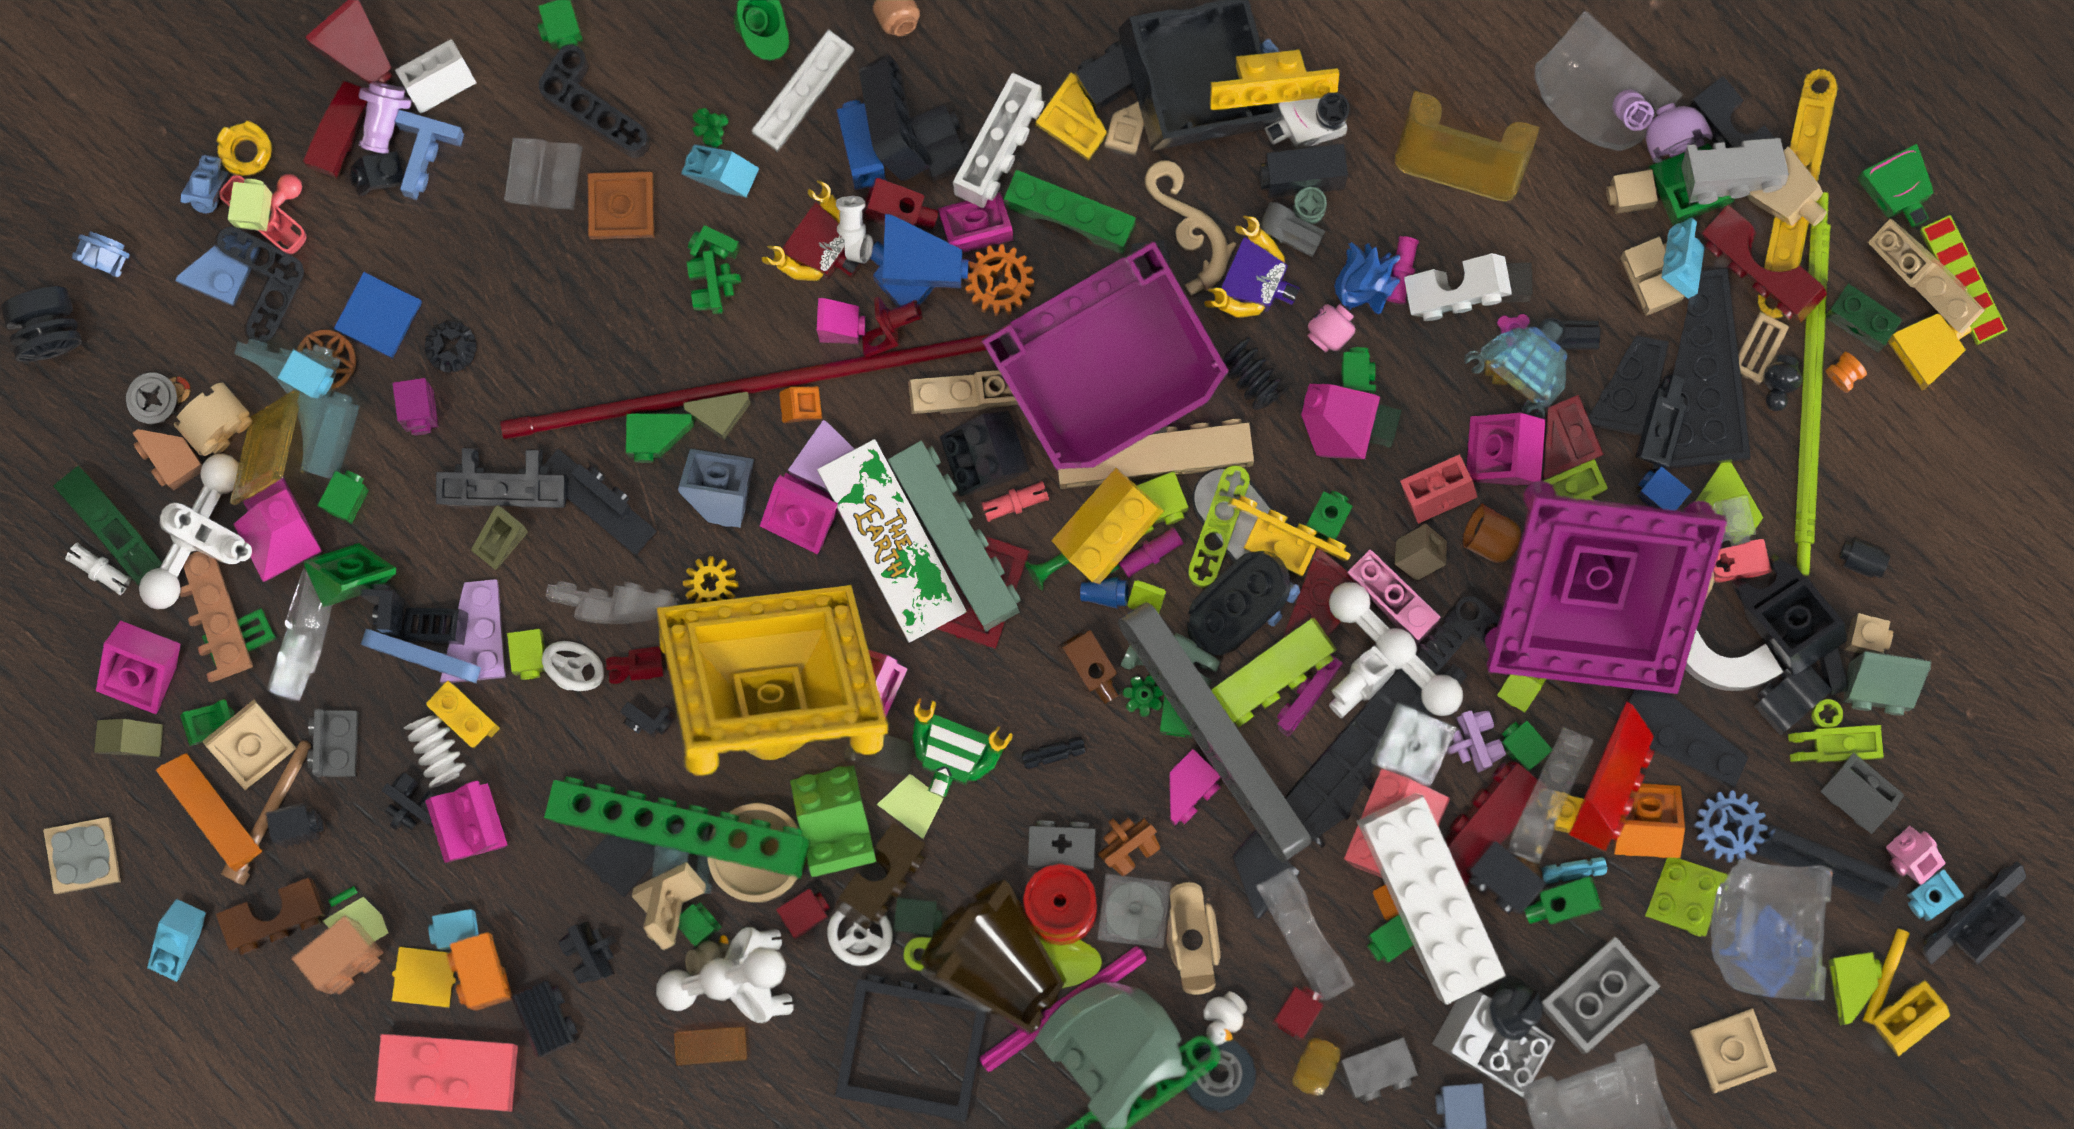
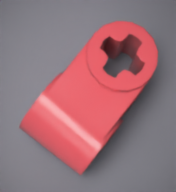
(1744, 561)

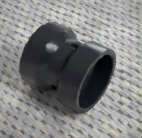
(1336, 106)

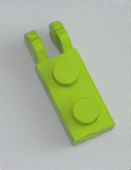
(1840, 743)

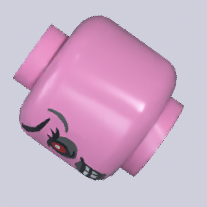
(1331, 327)

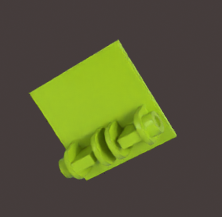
(1685, 896)

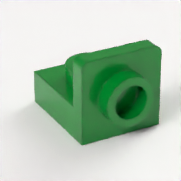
(719, 243)

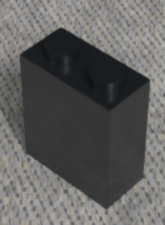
(1296, 169)

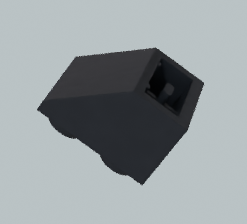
(984, 452)

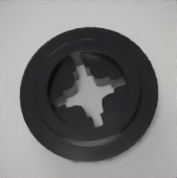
(447, 361)

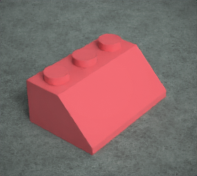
(1386, 791)

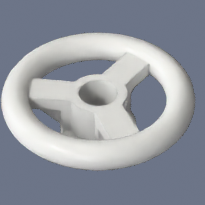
(569, 669)
(859, 945)

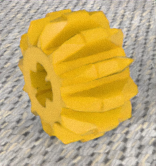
(714, 572)

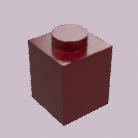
(803, 912)

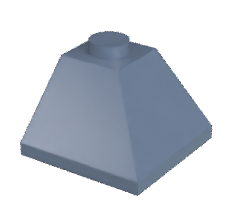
(717, 486)

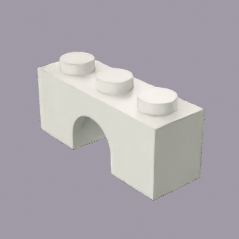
(1484, 282)

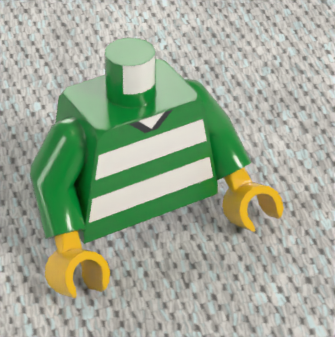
(953, 750)

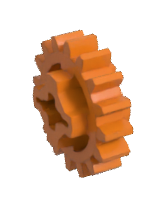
(1012, 286)

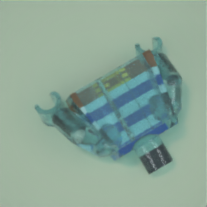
(1528, 362)

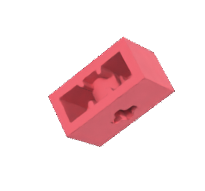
(1438, 489)

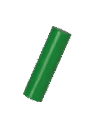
(342, 896)

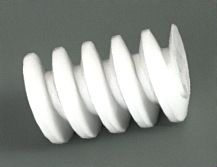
(435, 750)

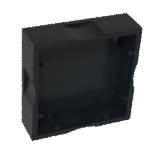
(1175, 61)

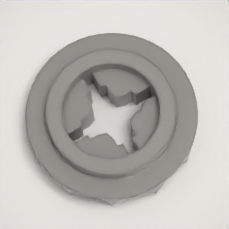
(150, 384)

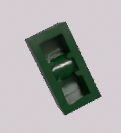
(1863, 318)

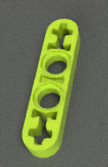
(1215, 525)

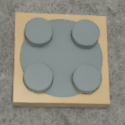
(82, 855)

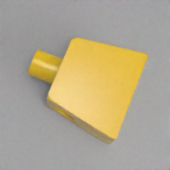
(1928, 348)

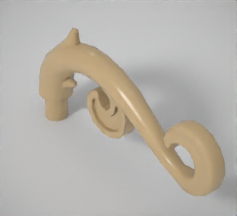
(1221, 252)

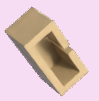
(1644, 270)

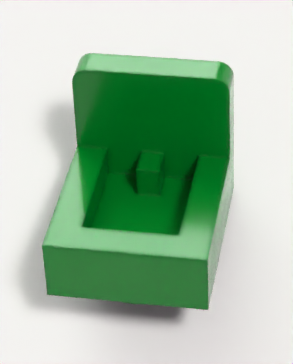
(205, 720)

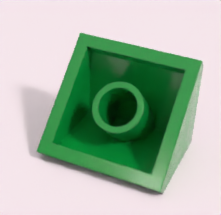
(345, 572)

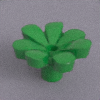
(710, 126)
(1136, 699)

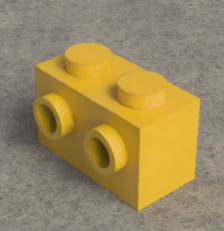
(1911, 1017)

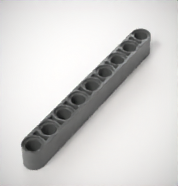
(1214, 732)

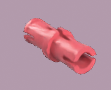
(1015, 501)

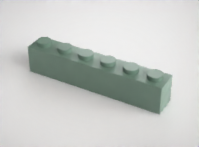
(954, 536)

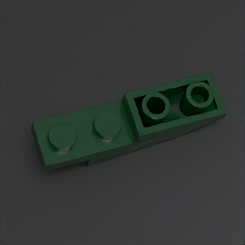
(107, 524)

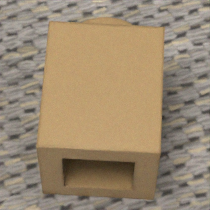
(1632, 192)

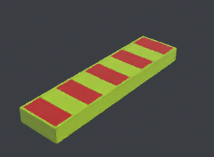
(1949, 249)

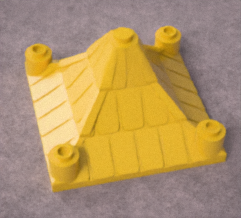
(770, 675)

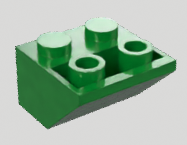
(1673, 192)

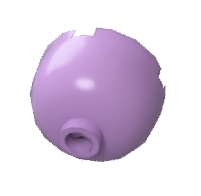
(1674, 130)

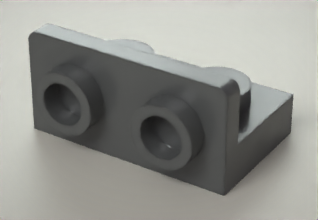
(333, 743)

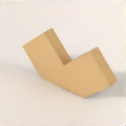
(1125, 130)

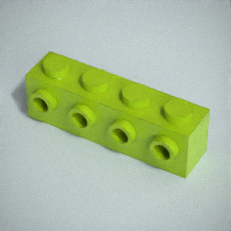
(1274, 670)

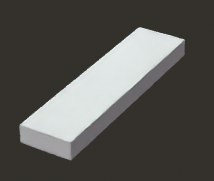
(803, 90)

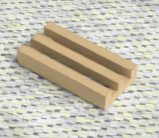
(1747, 372)

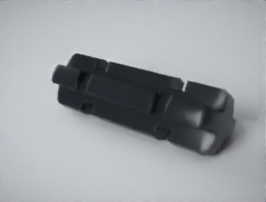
(1053, 752)

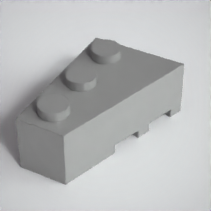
(1734, 170)

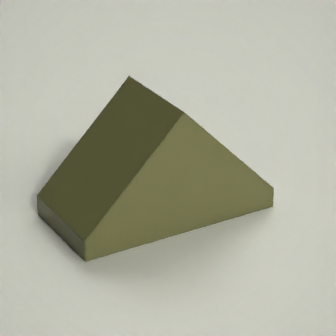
(719, 413)
(498, 537)
(128, 738)

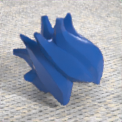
(1366, 278)

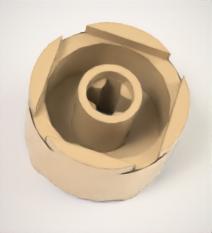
(212, 420)

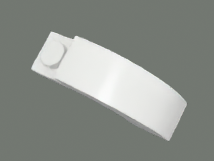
(1731, 673)

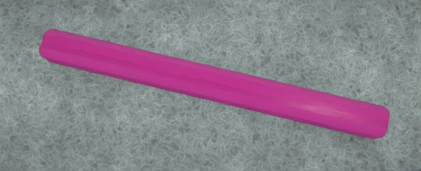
(1020, 1039)

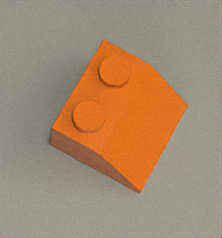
(1654, 823)

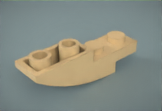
(1927, 275)
(960, 393)

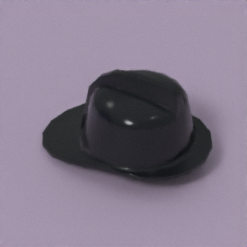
(1515, 1008)

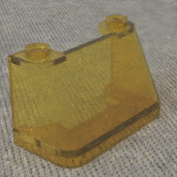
(1461, 157)

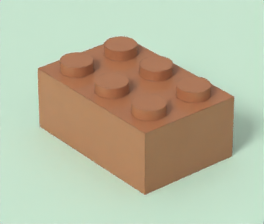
(338, 956)

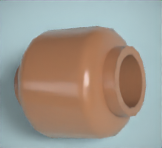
(897, 16)

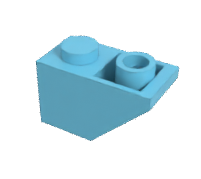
(720, 170)
(176, 939)

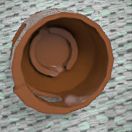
(1496, 537)

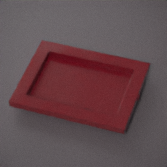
(968, 625)

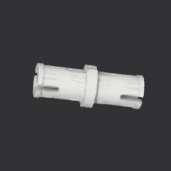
(98, 568)

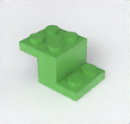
(833, 820)

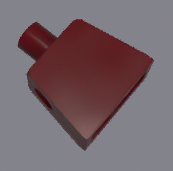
(886, 198)

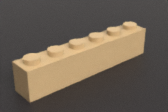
(1177, 451)

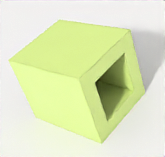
(250, 205)

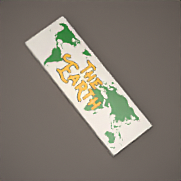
(891, 541)

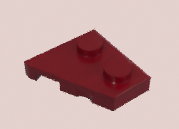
(1569, 437)

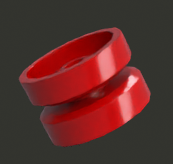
(1060, 885)

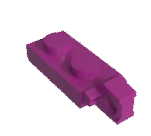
(1309, 693)

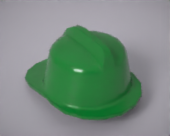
(762, 27)

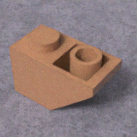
(171, 456)

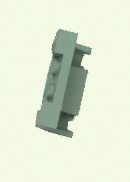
(1113, 1046)

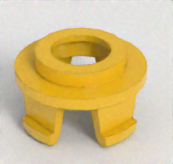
(230, 137)

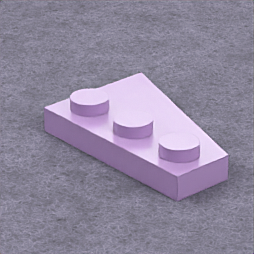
(483, 632)

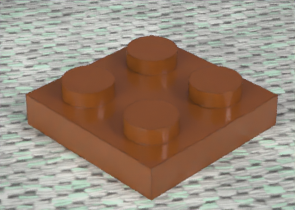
(621, 205)

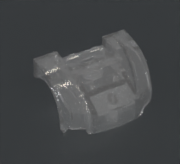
(1587, 74)
(1772, 929)
(1603, 1098)

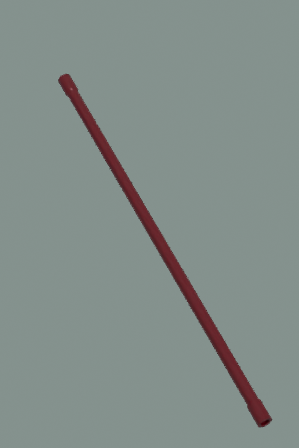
(529, 425)

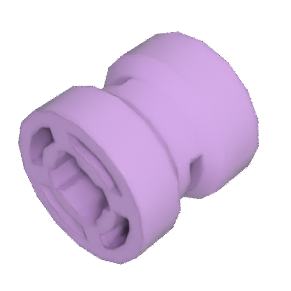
(1626, 106)

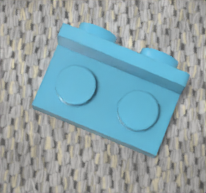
(1683, 258)

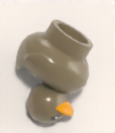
(706, 952)

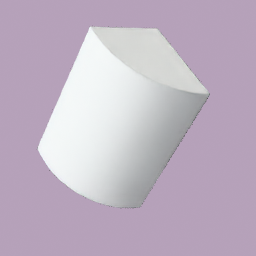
(435, 76)

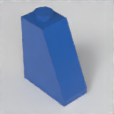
(856, 135)
(919, 257)

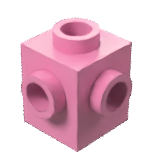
(1911, 849)

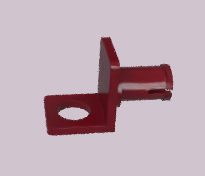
(890, 322)

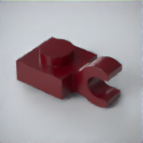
(640, 664)

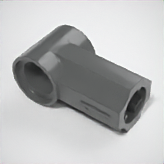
(1286, 228)

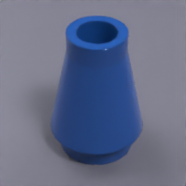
(1110, 593)

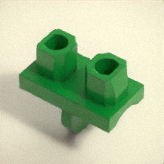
(706, 268)

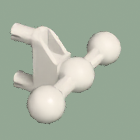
(195, 532)
(1392, 651)
(743, 976)

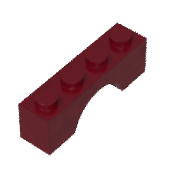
(1792, 289)

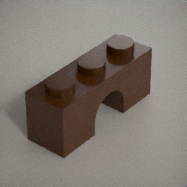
(299, 909)

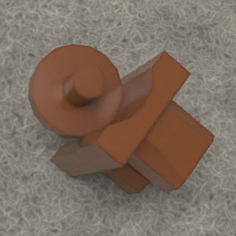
(1125, 839)

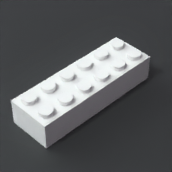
(1431, 898)

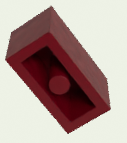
(1298, 1012)

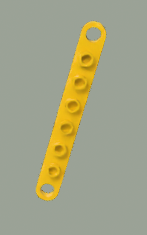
(1808, 145)

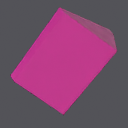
(976, 227)

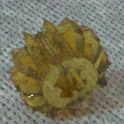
(1316, 1066)

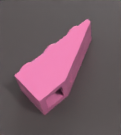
(1394, 597)

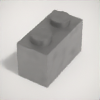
(1378, 1069)

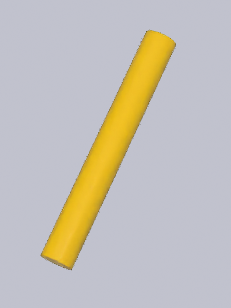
(1888, 971)

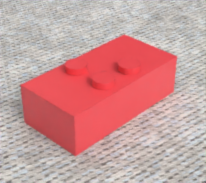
(446, 1073)

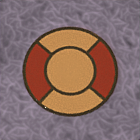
(183, 388)

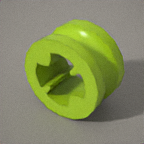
(1820, 707)

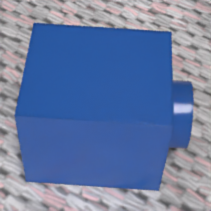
(1662, 490)

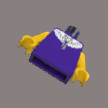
(1254, 276)

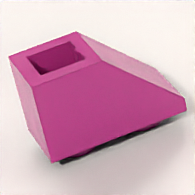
(1188, 784)

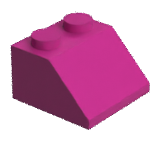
(1506, 449)
(137, 666)

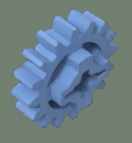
(1734, 841)

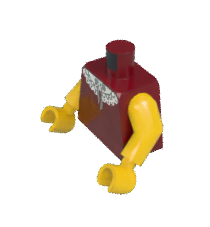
(815, 245)

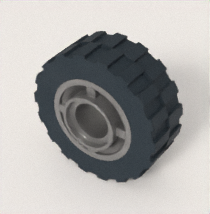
(1235, 1089)

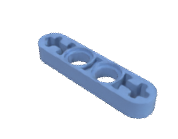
(421, 656)

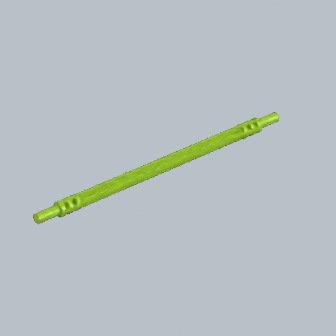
(1812, 396)

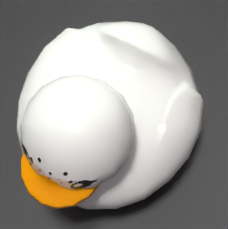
(1226, 1016)

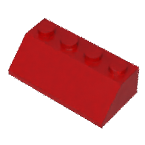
(1614, 780)

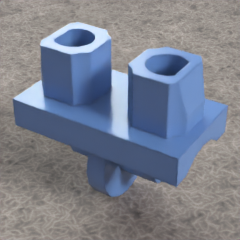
(205, 185)

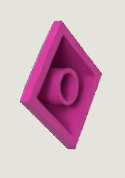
(1339, 420)
(277, 535)

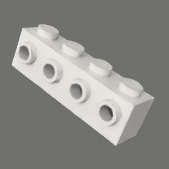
(998, 140)

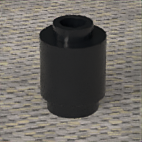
(1864, 558)

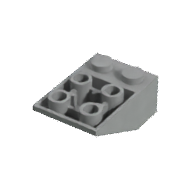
(1476, 1043)

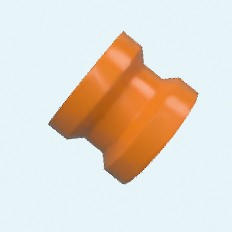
(1846, 372)

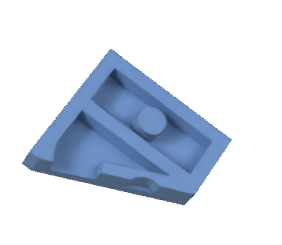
(217, 274)

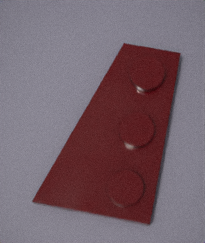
(1315, 594)

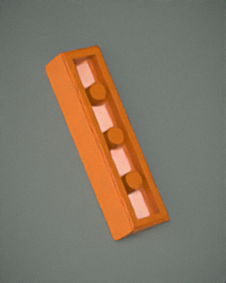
(209, 811)

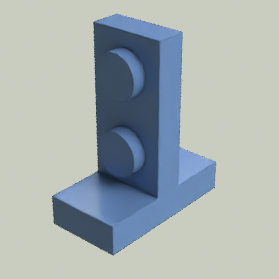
(424, 148)

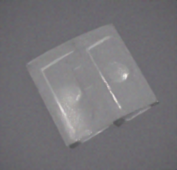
(543, 173)

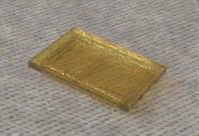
(266, 447)

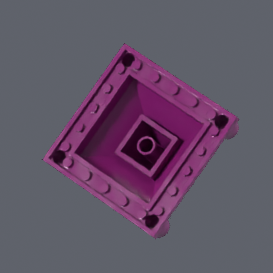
(1605, 591)

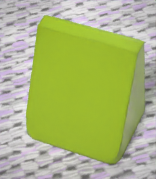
(1146, 592)

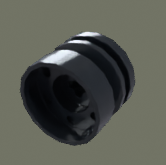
(41, 324)

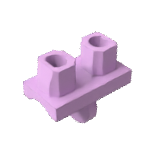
(1471, 727)

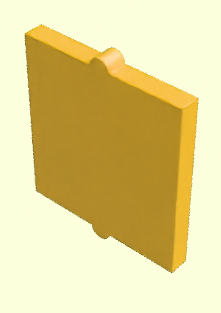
(423, 978)

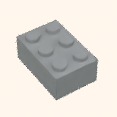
(1599, 995)

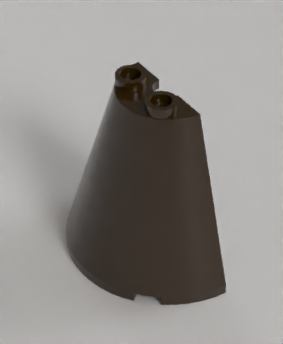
(994, 959)

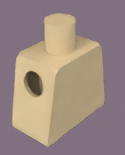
(1795, 198)

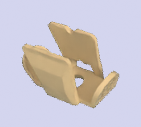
(1188, 913)

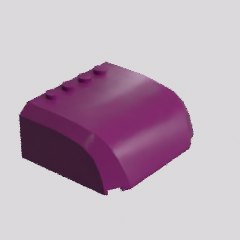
(1108, 360)

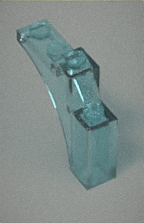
(323, 421)

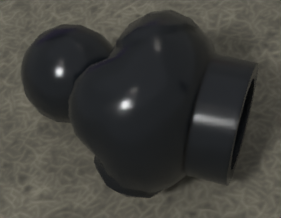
(1781, 379)

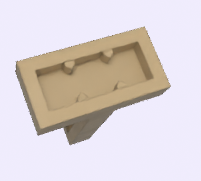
(663, 901)

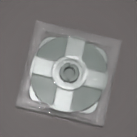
(1414, 745)
(1134, 911)

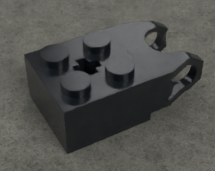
(1792, 617)

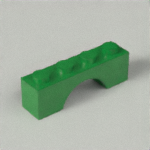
(1052, 203)

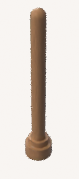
(272, 804)

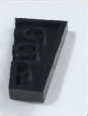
(1687, 737)

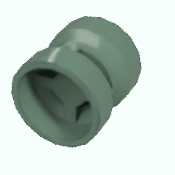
(1312, 200)

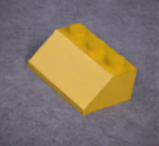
(1107, 526)

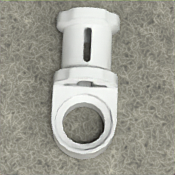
(857, 243)

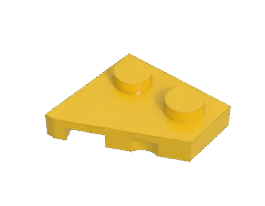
(1072, 119)

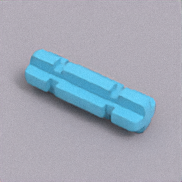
(1574, 870)

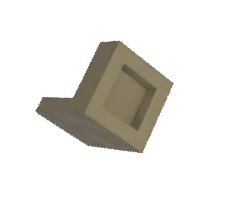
(1421, 552)

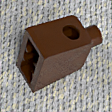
(1080, 653)

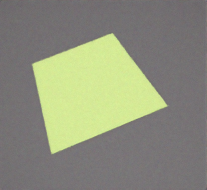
(912, 805)
(363, 913)

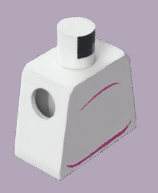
(1300, 125)

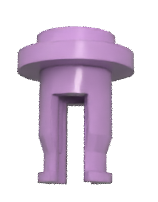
(381, 114)

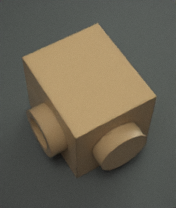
(1868, 634)

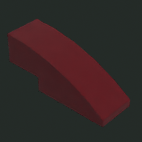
(337, 131)

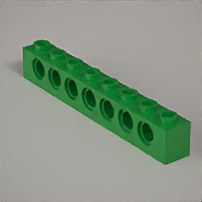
(564, 809)

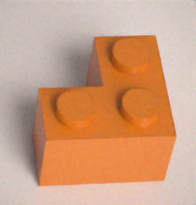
(480, 972)

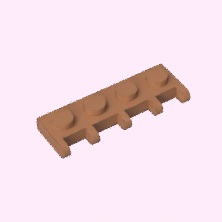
(216, 615)

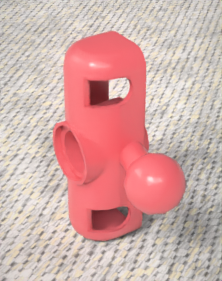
(279, 223)

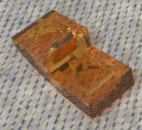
(710, 1046)

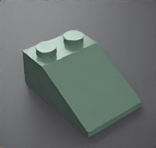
(1885, 682)

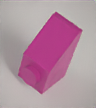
(839, 322)

